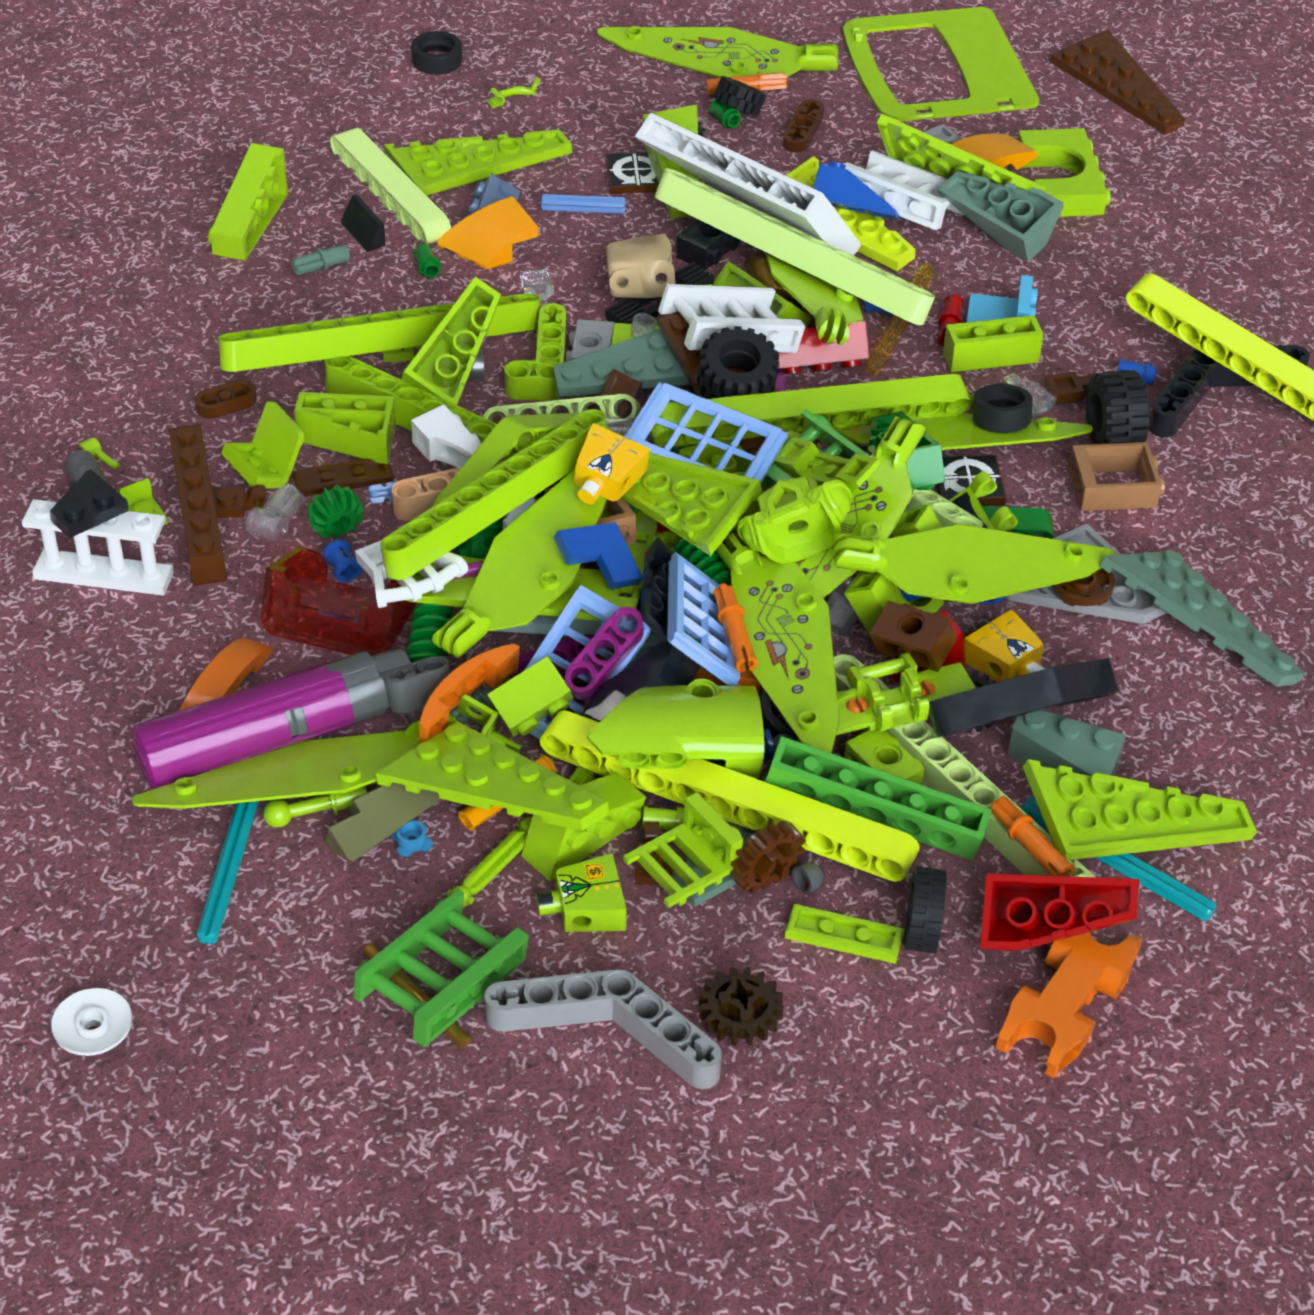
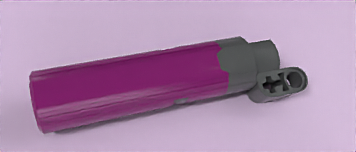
(283, 713)

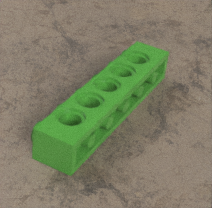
(880, 797)

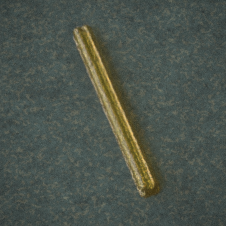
(896, 327)

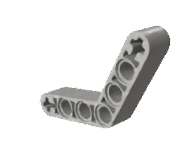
(607, 997)

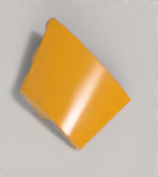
(998, 149)
(489, 233)

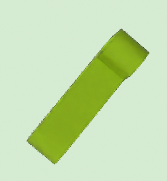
(535, 378)

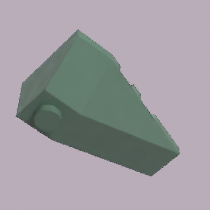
(1010, 215)

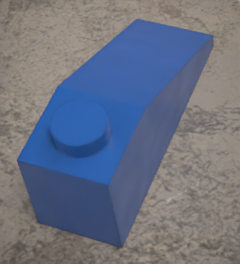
(850, 193)

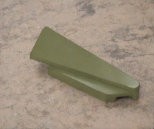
(376, 818)

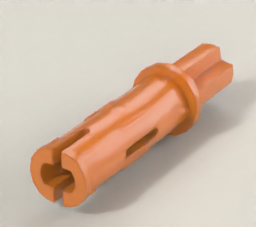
(760, 82)
(731, 616)
(1021, 828)

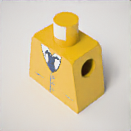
(608, 465)
(1004, 648)

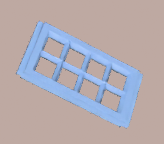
(657, 402)
(601, 609)

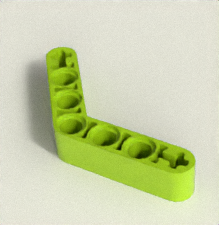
(503, 442)

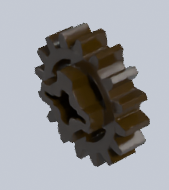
(741, 1006)

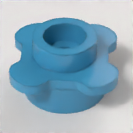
(415, 830)

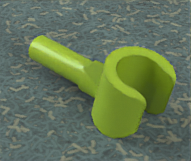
(93, 446)

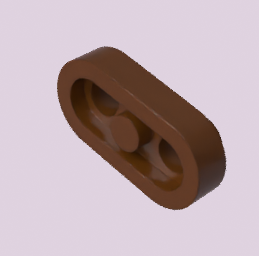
(225, 399)

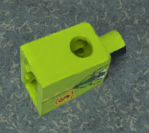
(586, 896)

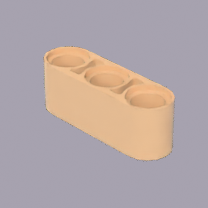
(417, 494)

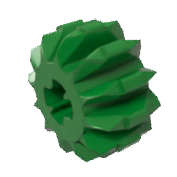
(335, 512)

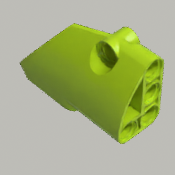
(685, 722)

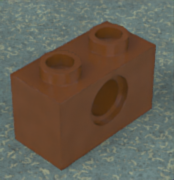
(920, 633)

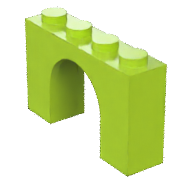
(1071, 151)
(872, 591)

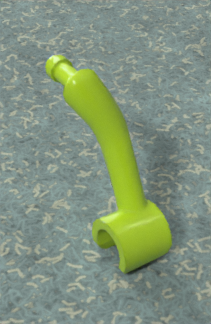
(499, 98)

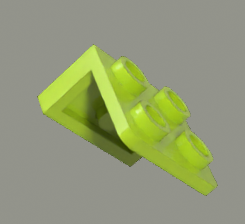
(272, 451)

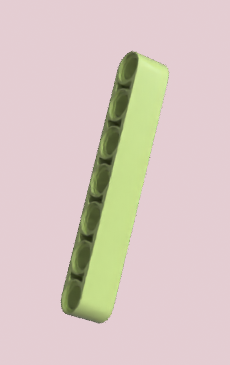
(391, 185)

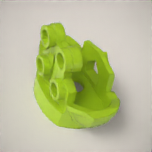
(796, 522)

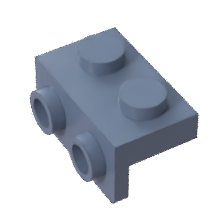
(491, 192)

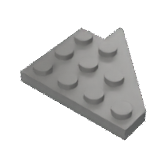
(1122, 605)

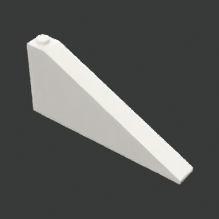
(749, 182)

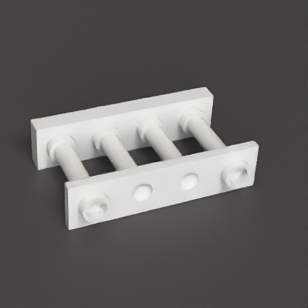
(905, 188)
(737, 303)
(96, 570)

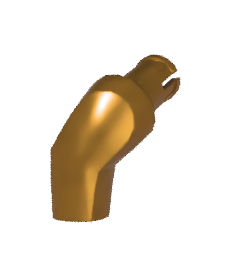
(759, 269)

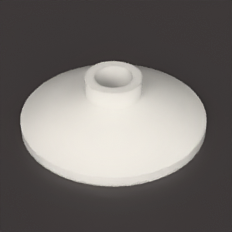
(89, 1009)

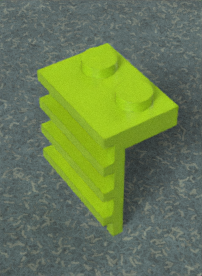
(703, 839)

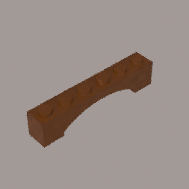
(197, 505)

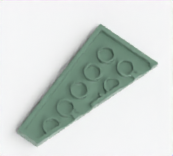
(641, 358)
(1197, 605)

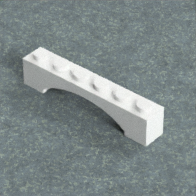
(445, 438)

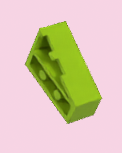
(348, 423)
(555, 846)

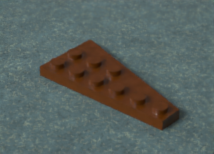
(1114, 74)

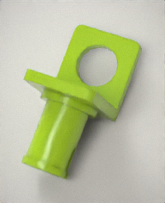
(487, 719)

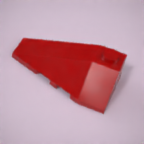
(1044, 909)

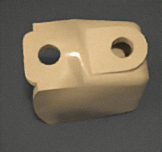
(636, 264)

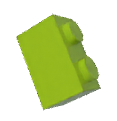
(531, 697)

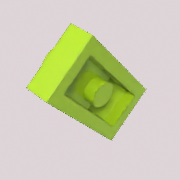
(140, 498)

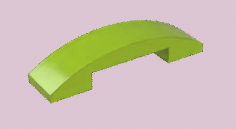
(803, 459)

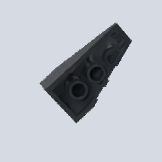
(655, 588)
(656, 668)

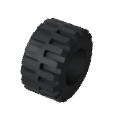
(741, 350)
(1117, 408)

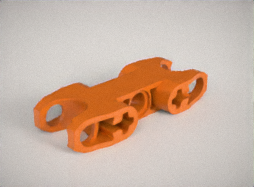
(1056, 1013)

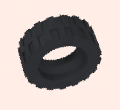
(925, 909)

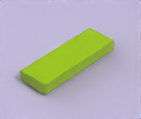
(844, 933)

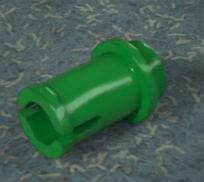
(727, 115)
(427, 261)

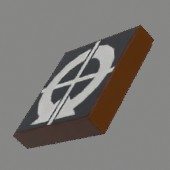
(631, 173)
(961, 471)

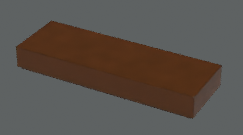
(352, 474)

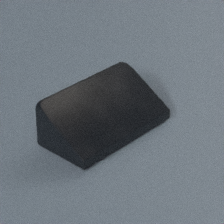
(363, 224)

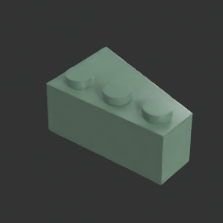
(1065, 742)

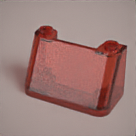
(327, 613)

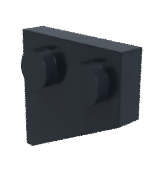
(87, 505)

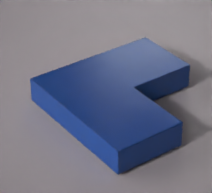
(606, 547)

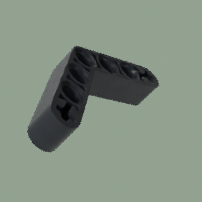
(1193, 382)
(1023, 695)

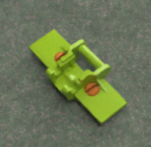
(909, 703)

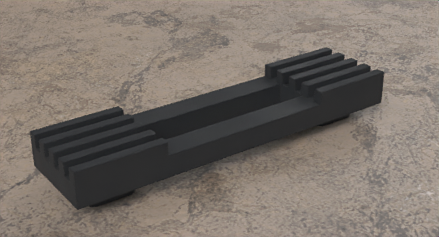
(626, 309)

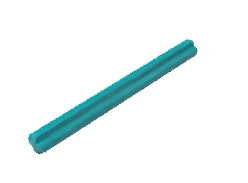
(226, 872)
(1147, 874)

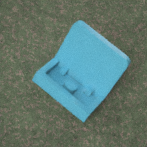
(994, 307)

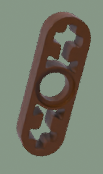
(802, 118)

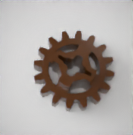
(767, 856)

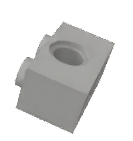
(589, 338)

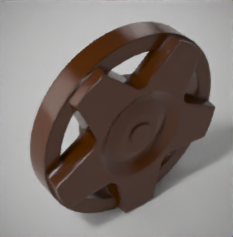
(1086, 590)

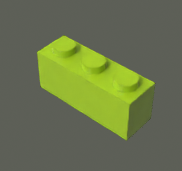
(992, 343)

